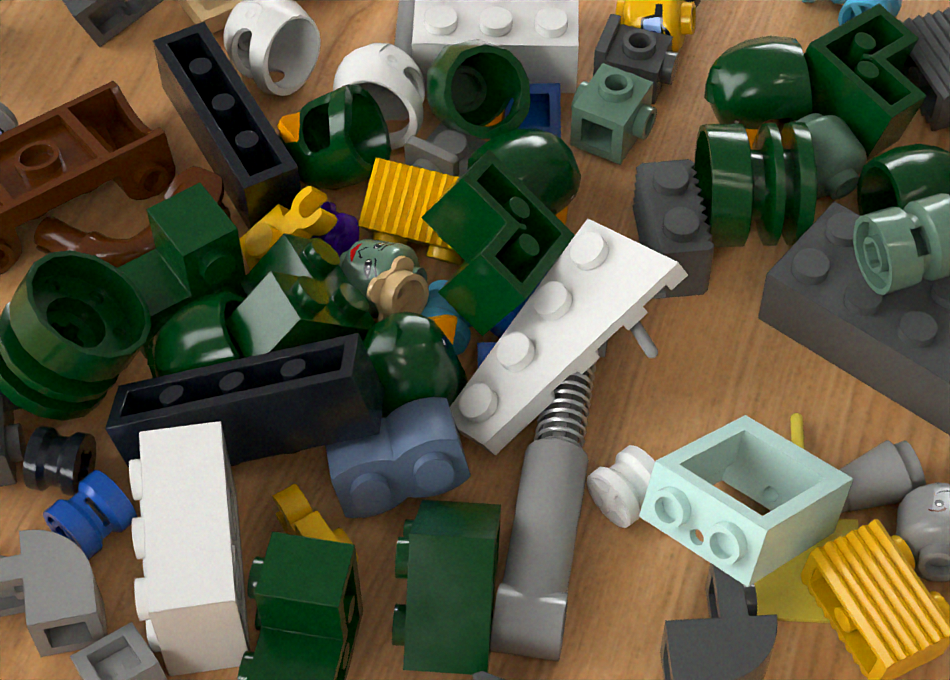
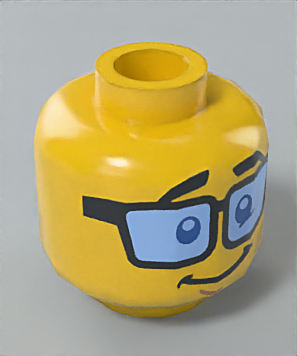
(660, 16)

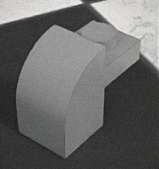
(55, 591)

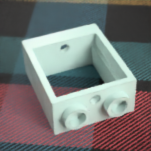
(766, 467)

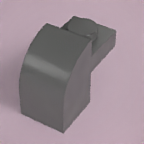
(728, 643)

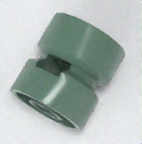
(905, 244)

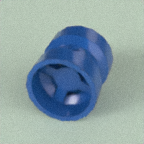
(91, 513)

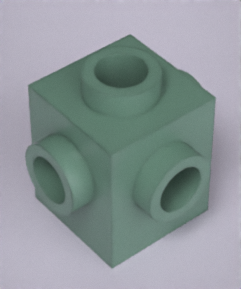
(612, 102)

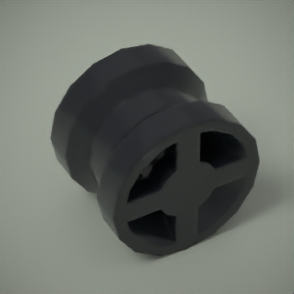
(58, 460)

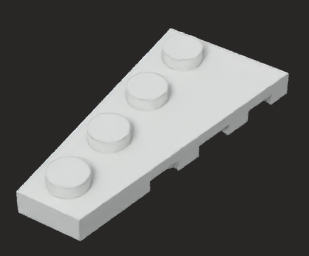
(574, 310)

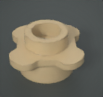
(398, 289)

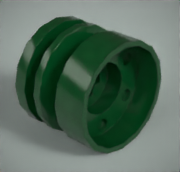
(767, 184)
(69, 334)

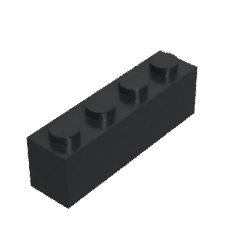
(226, 123)
(264, 401)

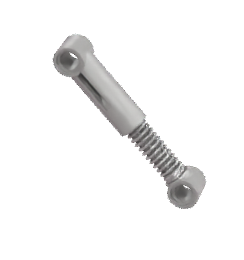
(543, 536)

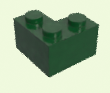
(860, 79)
(502, 237)
(192, 256)
(297, 299)
(451, 581)
(304, 610)

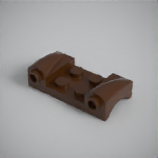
(72, 155)

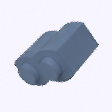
(410, 457)

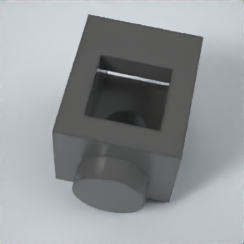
(637, 52)

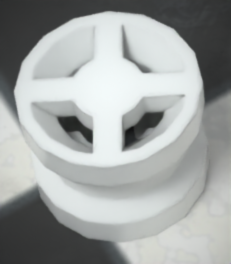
(622, 487)

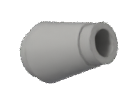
(883, 476)

